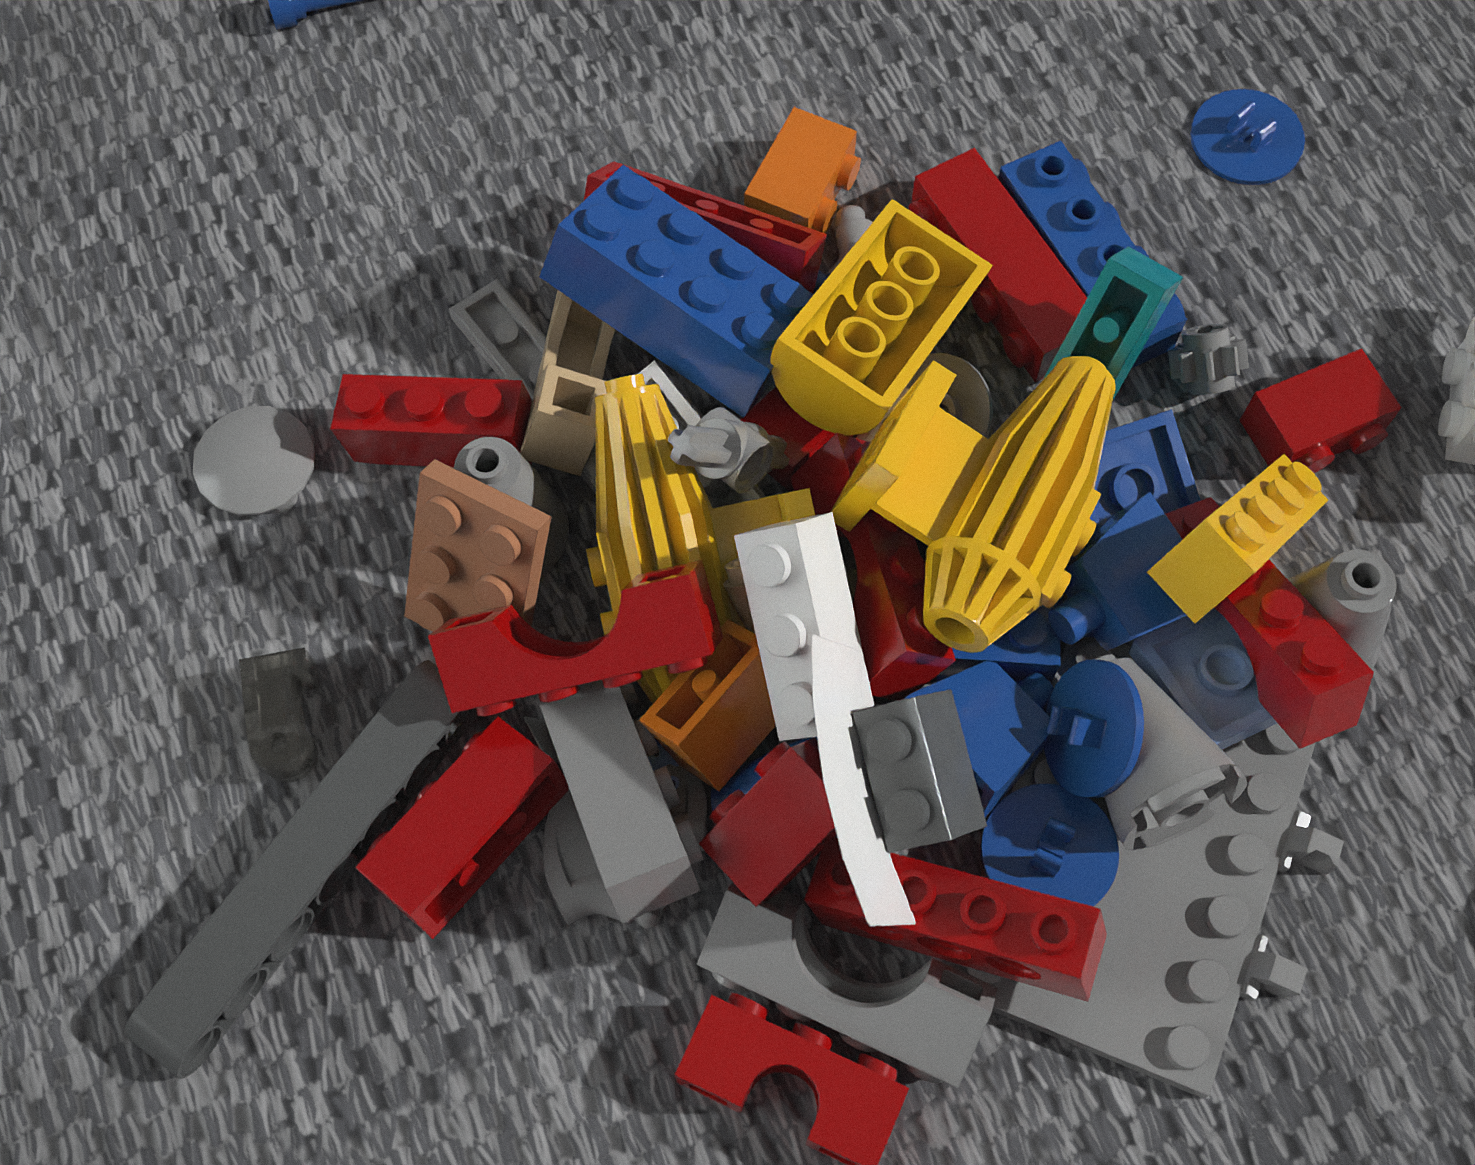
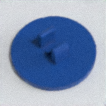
(1247, 136)
(1094, 728)
(1051, 844)

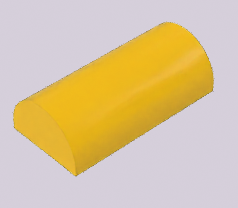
(874, 322)

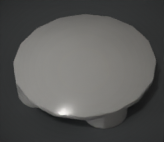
(254, 461)

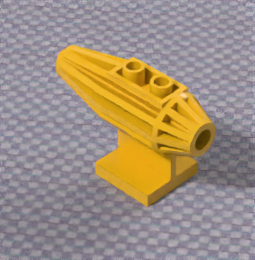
(992, 509)
(658, 511)

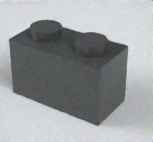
(919, 770)

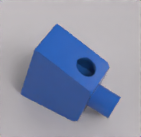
(1111, 582)
(1000, 724)

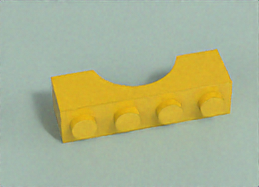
(1239, 537)

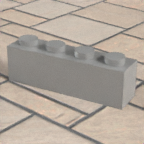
(622, 799)

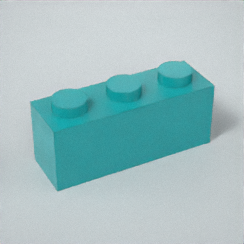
(1120, 313)

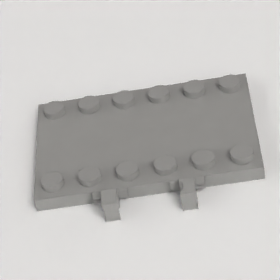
(1184, 920)

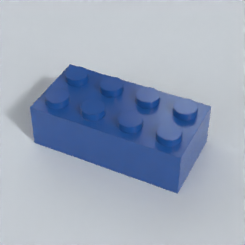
(675, 287)

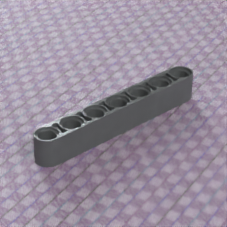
(297, 875)

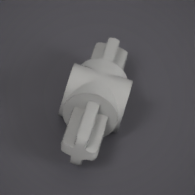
(728, 449)

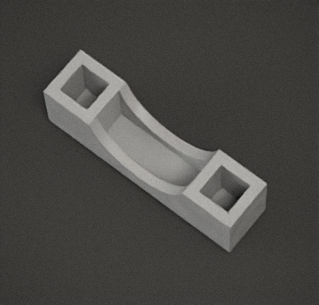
(922, 1020)

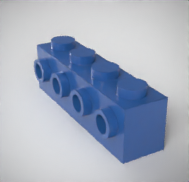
(1080, 227)

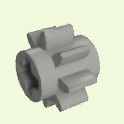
(1208, 359)

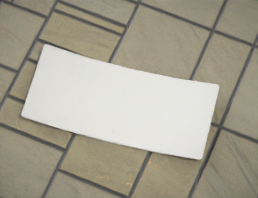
(847, 784)

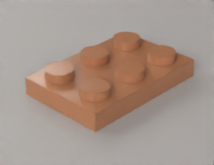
(471, 549)

